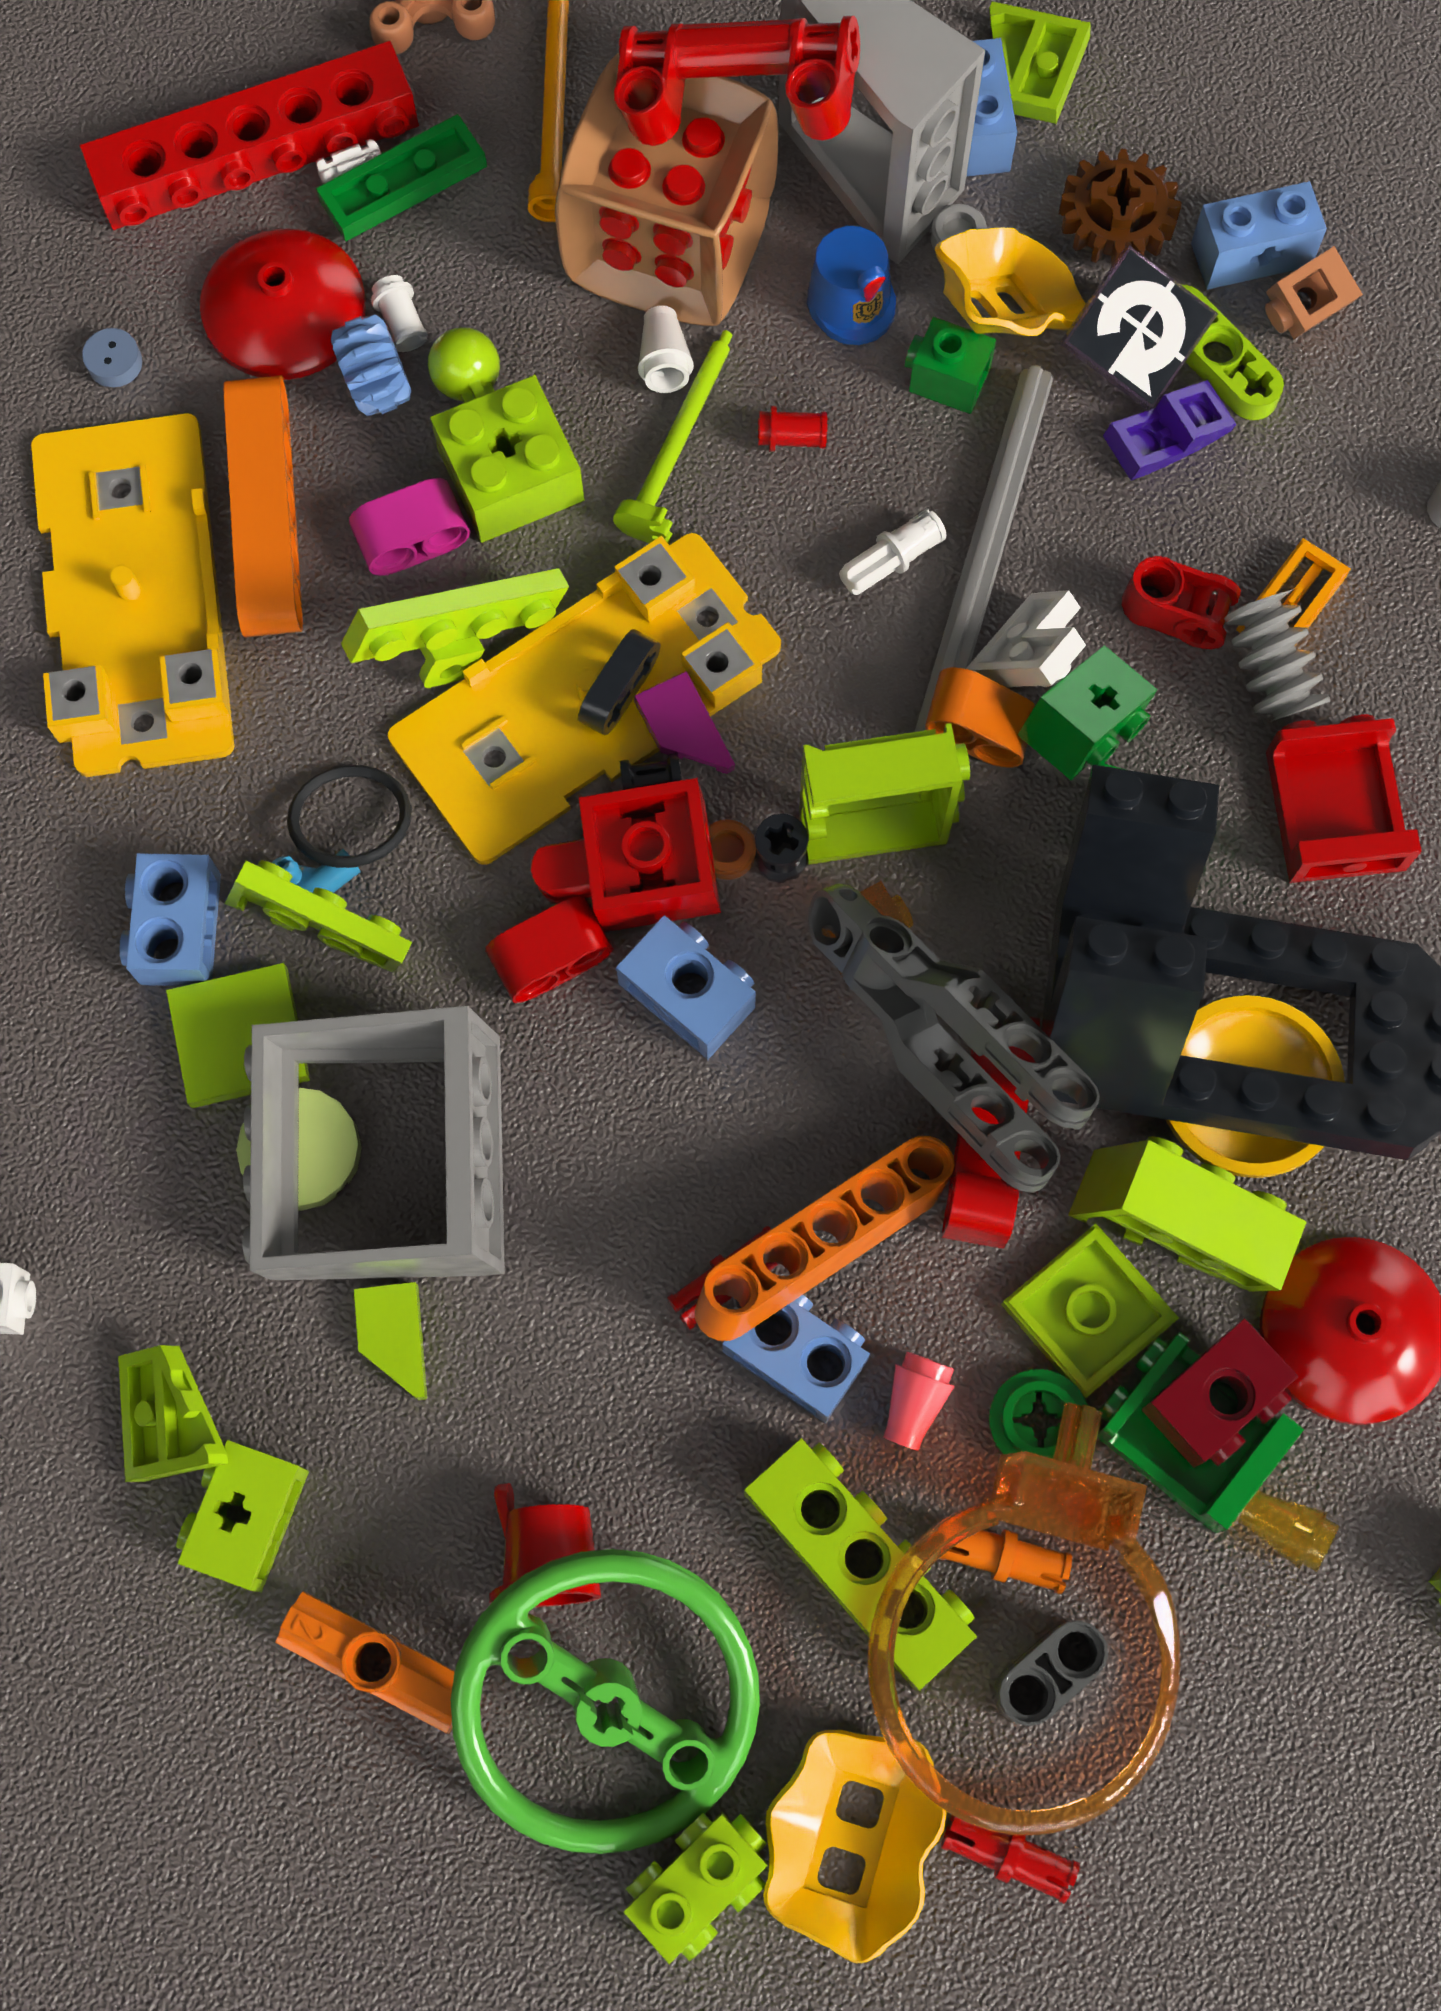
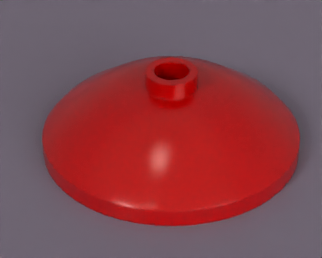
(284, 325)
(1315, 1330)

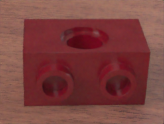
(1249, 1368)

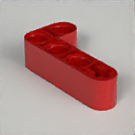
(979, 1201)

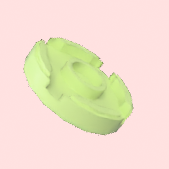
(326, 1152)

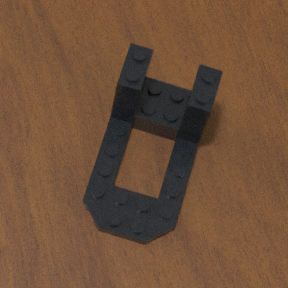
(1135, 965)

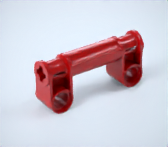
(815, 57)

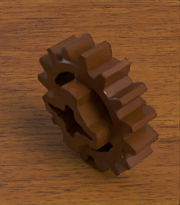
(1094, 213)

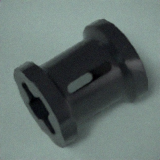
(650, 773)
(772, 834)

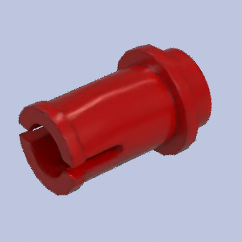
(791, 429)

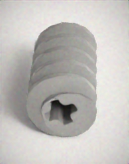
(1276, 656)

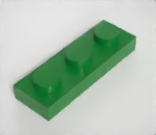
(401, 177)

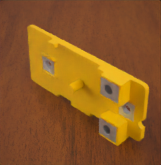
(132, 595)
(534, 689)

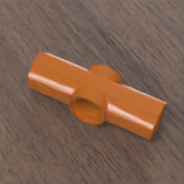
(337, 1643)

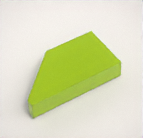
(392, 1333)

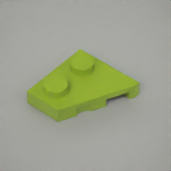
(1039, 56)
(164, 1417)

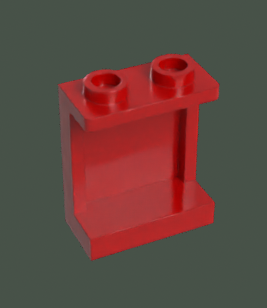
(1339, 800)

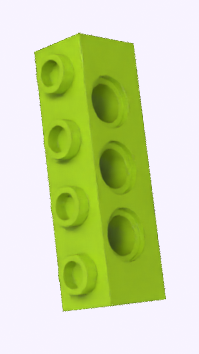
(779, 1497)

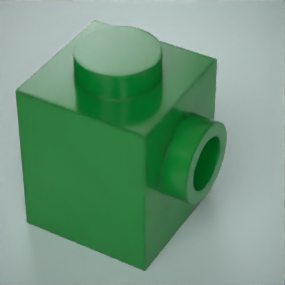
(950, 364)

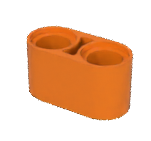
(981, 716)

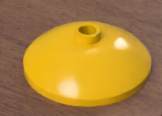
(1262, 1036)

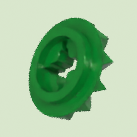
(1017, 1398)

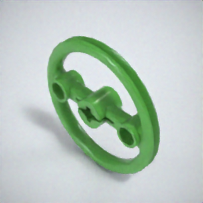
(582, 1683)

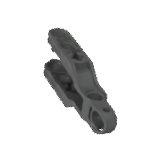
(905, 987)

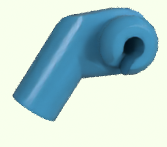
(322, 877)

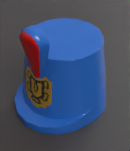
(852, 286)

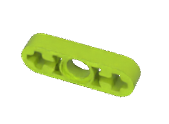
(1256, 372)

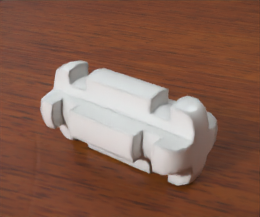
(346, 160)

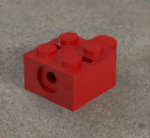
(639, 857)

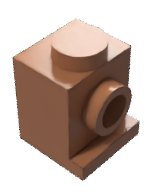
(1327, 285)

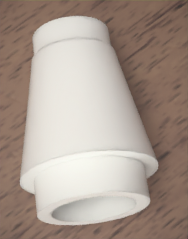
(664, 351)

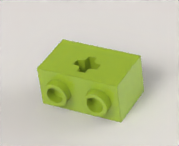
(241, 1551)

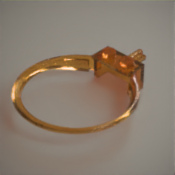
(1061, 1501)

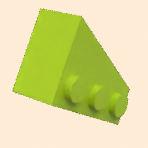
(1192, 1212)

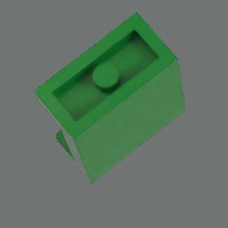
(1207, 1491)

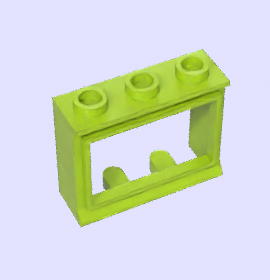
(881, 794)

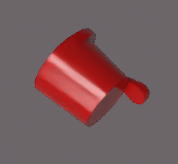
(542, 1535)

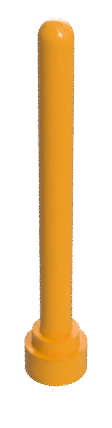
(544, 188)

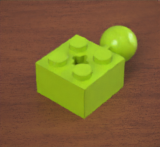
(500, 443)

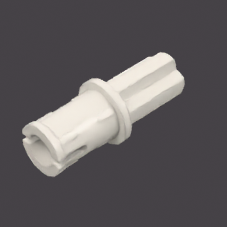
(893, 551)

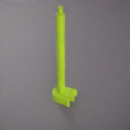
(640, 516)

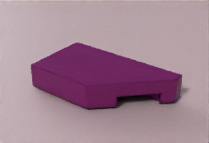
(682, 723)

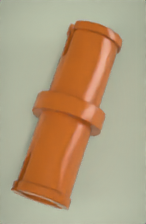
(1013, 1559)

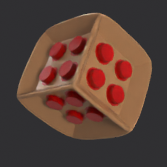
(674, 216)

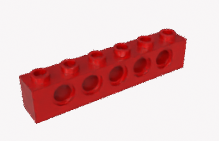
(213, 145)

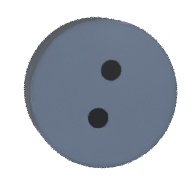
(112, 357)

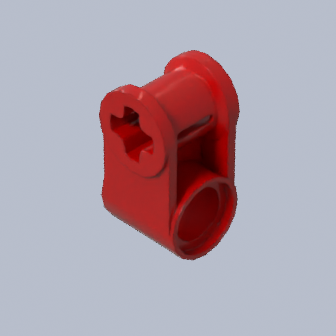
(1184, 603)

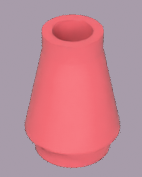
(916, 1399)

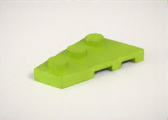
(296, 908)

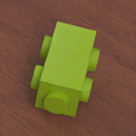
(713, 1870)

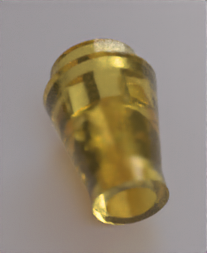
(1290, 1528)

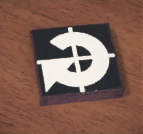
(1138, 328)

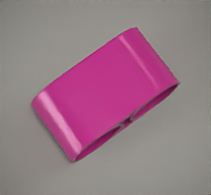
(409, 526)

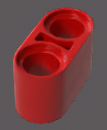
(548, 949)

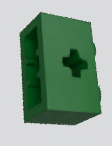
(1088, 713)

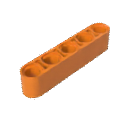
(262, 507)
(814, 1260)

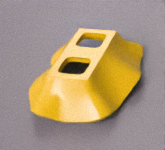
(1003, 260)
(805, 1824)

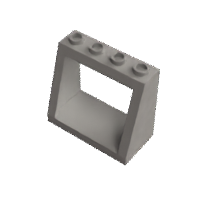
(927, 92)
(471, 1141)

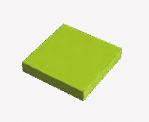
(215, 1027)
(1089, 1310)

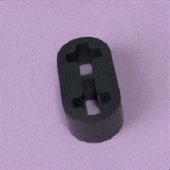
(619, 682)

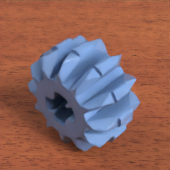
(371, 365)

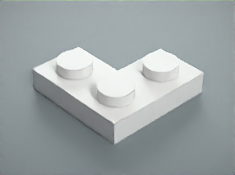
(1033, 643)

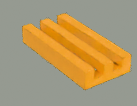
(1321, 561)

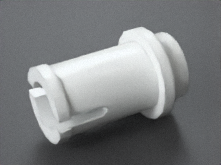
(393, 300)

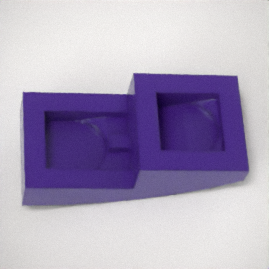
(1170, 431)

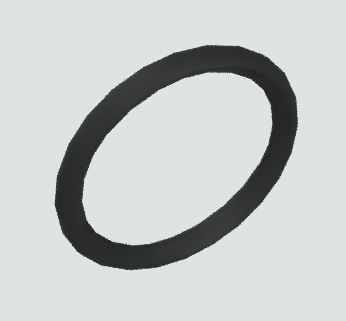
(360, 859)

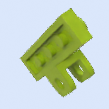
(452, 622)

